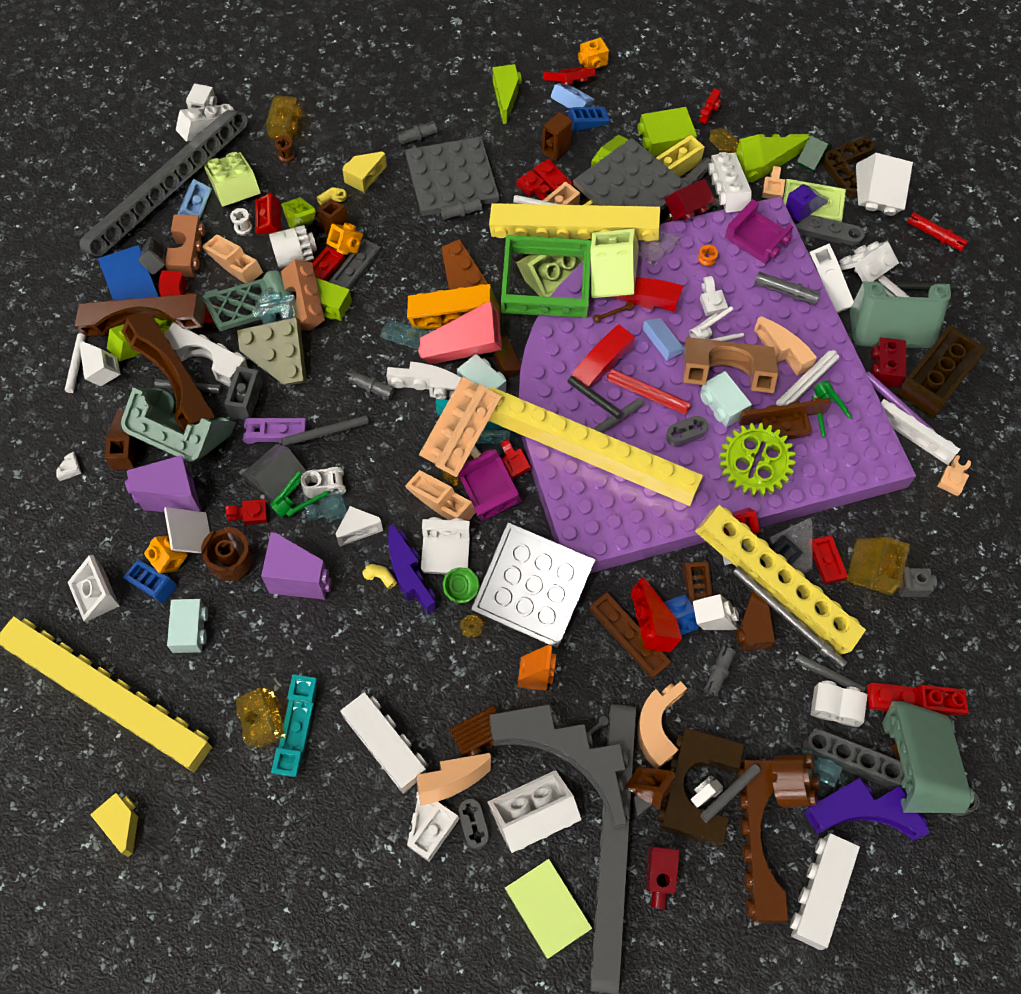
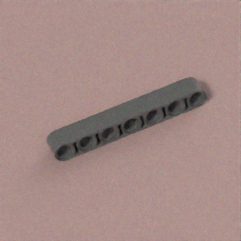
(853, 765)

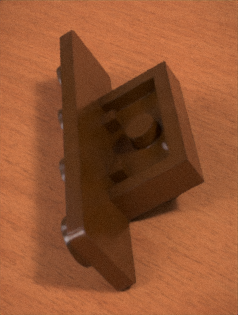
(789, 418)

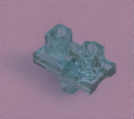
(272, 303)

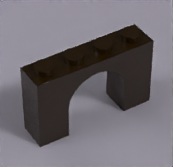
(679, 814)

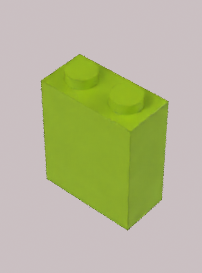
(665, 129)

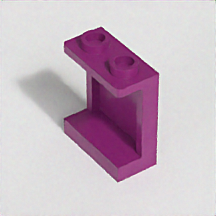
(757, 233)
(488, 485)

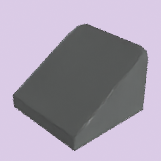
(639, 806)

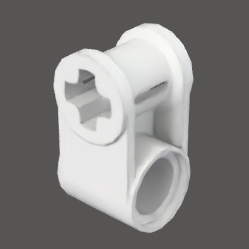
(324, 480)

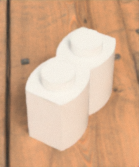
(839, 704)

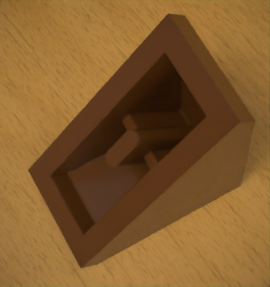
(651, 785)

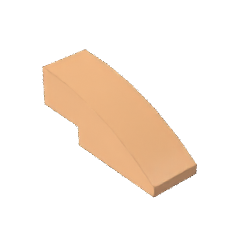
(233, 259)
(786, 345)
(440, 497)
(452, 778)

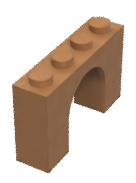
(755, 360)

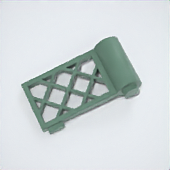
(271, 279)

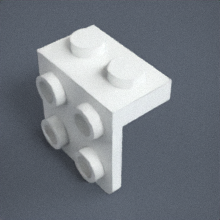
(870, 261)
(444, 545)

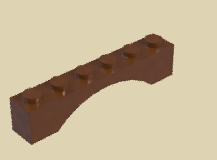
(100, 317)
(147, 338)
(766, 897)

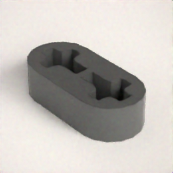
(688, 434)
(479, 822)

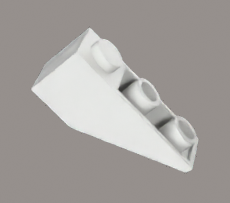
(195, 120)
(832, 277)

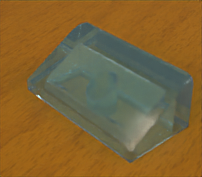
(403, 334)
(493, 436)

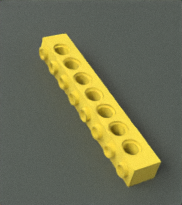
(731, 548)

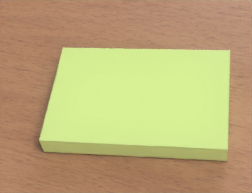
(832, 209)
(548, 908)

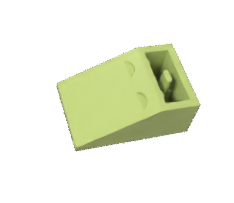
(231, 178)
(614, 263)

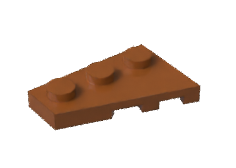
(460, 267)

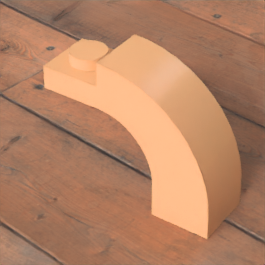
(651, 737)

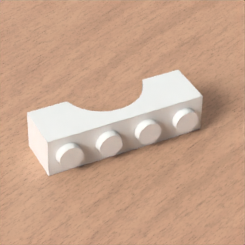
(188, 344)

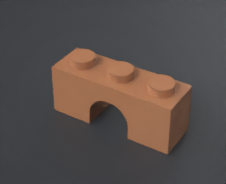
(185, 231)
(300, 278)

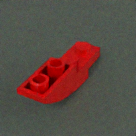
(938, 699)

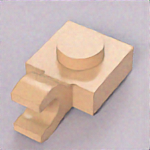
(772, 185)

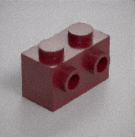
(689, 200)
(889, 361)

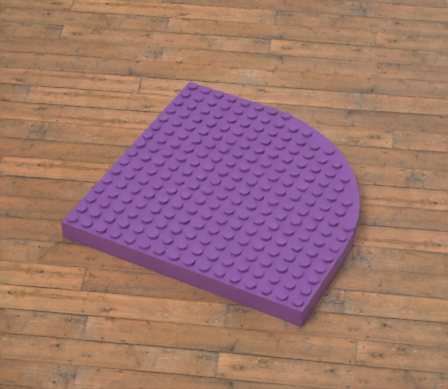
(629, 522)

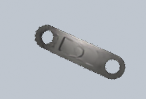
(830, 230)

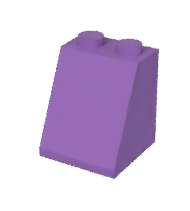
(163, 485)
(294, 571)

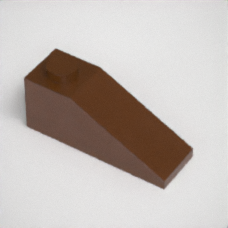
(756, 625)

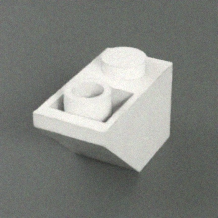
(98, 364)
(715, 613)

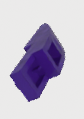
(406, 571)

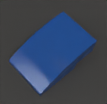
(127, 276)

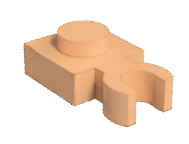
(953, 477)

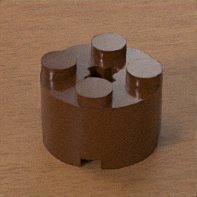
(227, 554)
(795, 780)

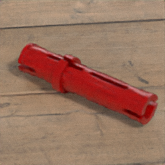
(938, 232)

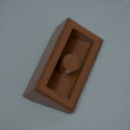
(507, 359)

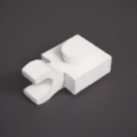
(712, 300)
(706, 790)

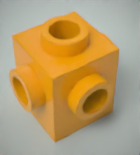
(593, 53)
(344, 238)
(162, 556)

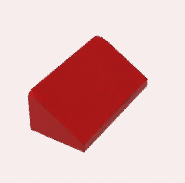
(267, 214)

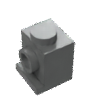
(913, 587)

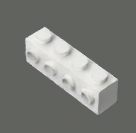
(729, 181)
(384, 742)
(824, 892)

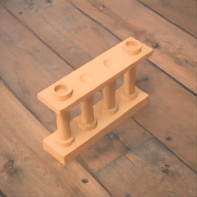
(460, 426)

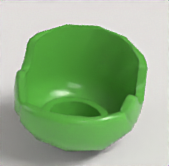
(460, 585)

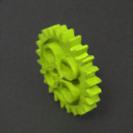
(776, 467)

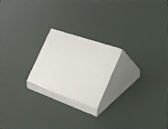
(92, 590)

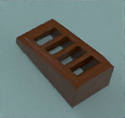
(688, 578)

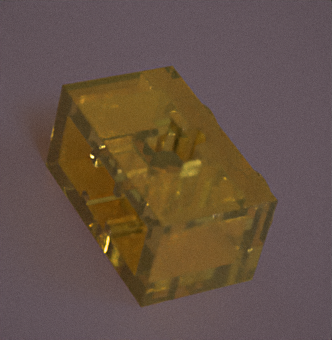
(283, 117)
(259, 718)

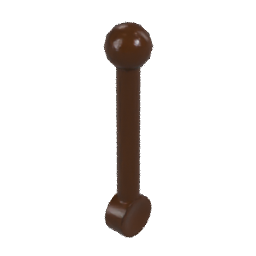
(629, 307)

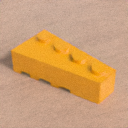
(442, 307)

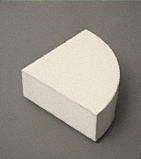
(69, 467)

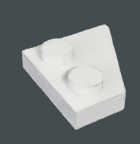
(430, 828)

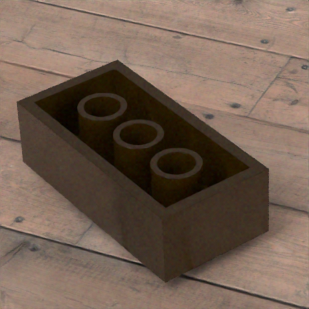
(941, 371)

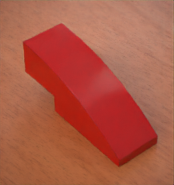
(654, 293)
(604, 356)

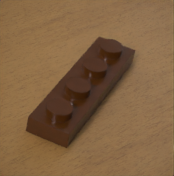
(628, 635)

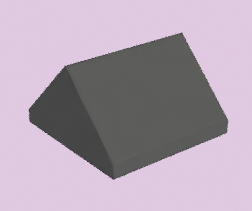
(274, 470)

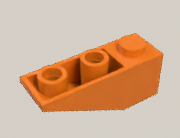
(537, 669)

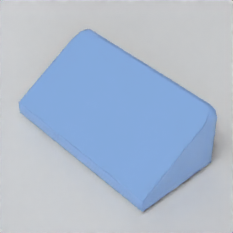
(570, 96)
(195, 199)
(662, 338)

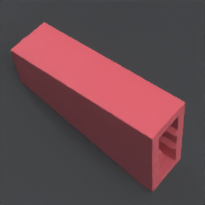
(464, 337)

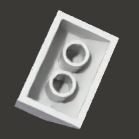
(534, 811)

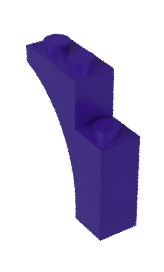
(856, 803)

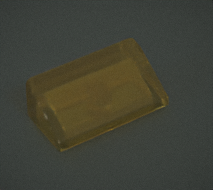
(724, 140)

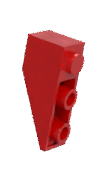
(656, 621)

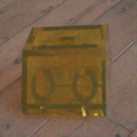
(878, 564)

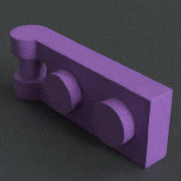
(272, 429)

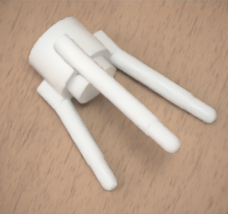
(703, 330)

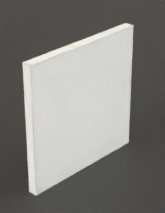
(186, 529)

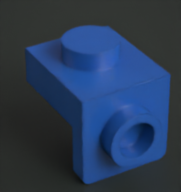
(684, 613)

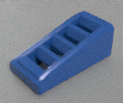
(580, 122)
(160, 591)

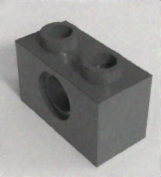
(243, 393)

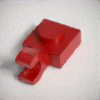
(533, 184)
(515, 461)
(251, 512)

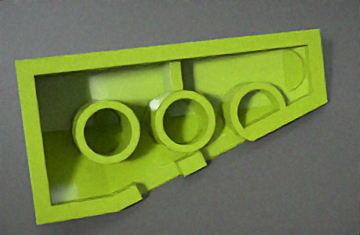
(760, 153)

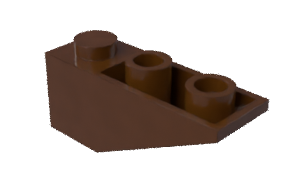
(120, 446)

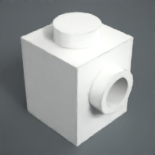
(201, 97)

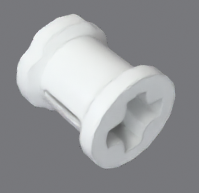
(238, 220)

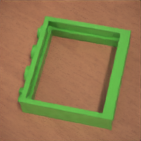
(546, 305)

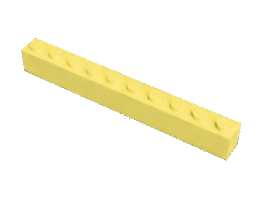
(596, 448)
(104, 694)

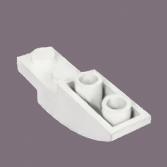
(424, 376)

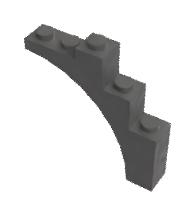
(599, 765)

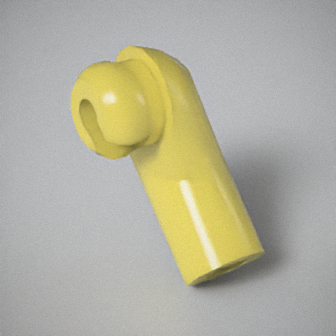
(333, 193)
(381, 572)

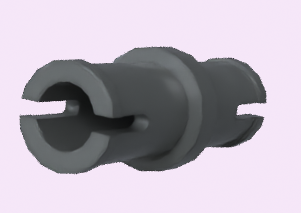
(417, 133)
(461, 208)
(371, 385)
(719, 671)

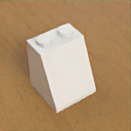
(883, 183)

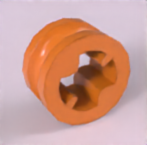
(708, 249)

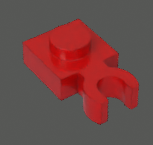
(712, 104)

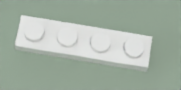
(920, 434)

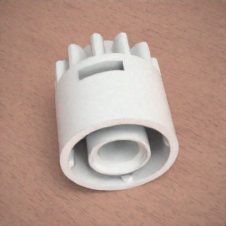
(292, 245)

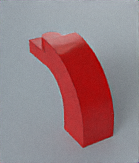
(175, 284)

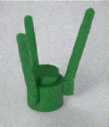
(825, 390)
(282, 503)

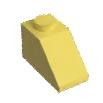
(364, 170)
(118, 822)

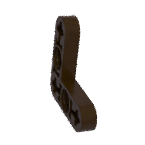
(842, 163)

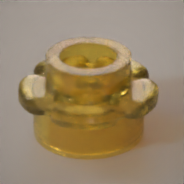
(471, 620)

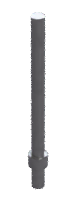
(824, 647)

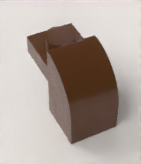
(330, 213)

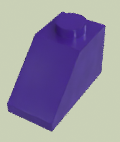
(804, 202)

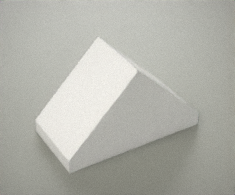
(357, 525)

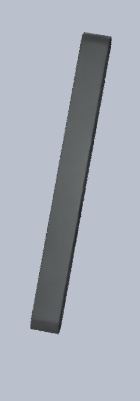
(156, 182)
(612, 867)

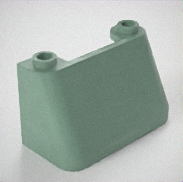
(900, 318)
(151, 419)
(929, 760)

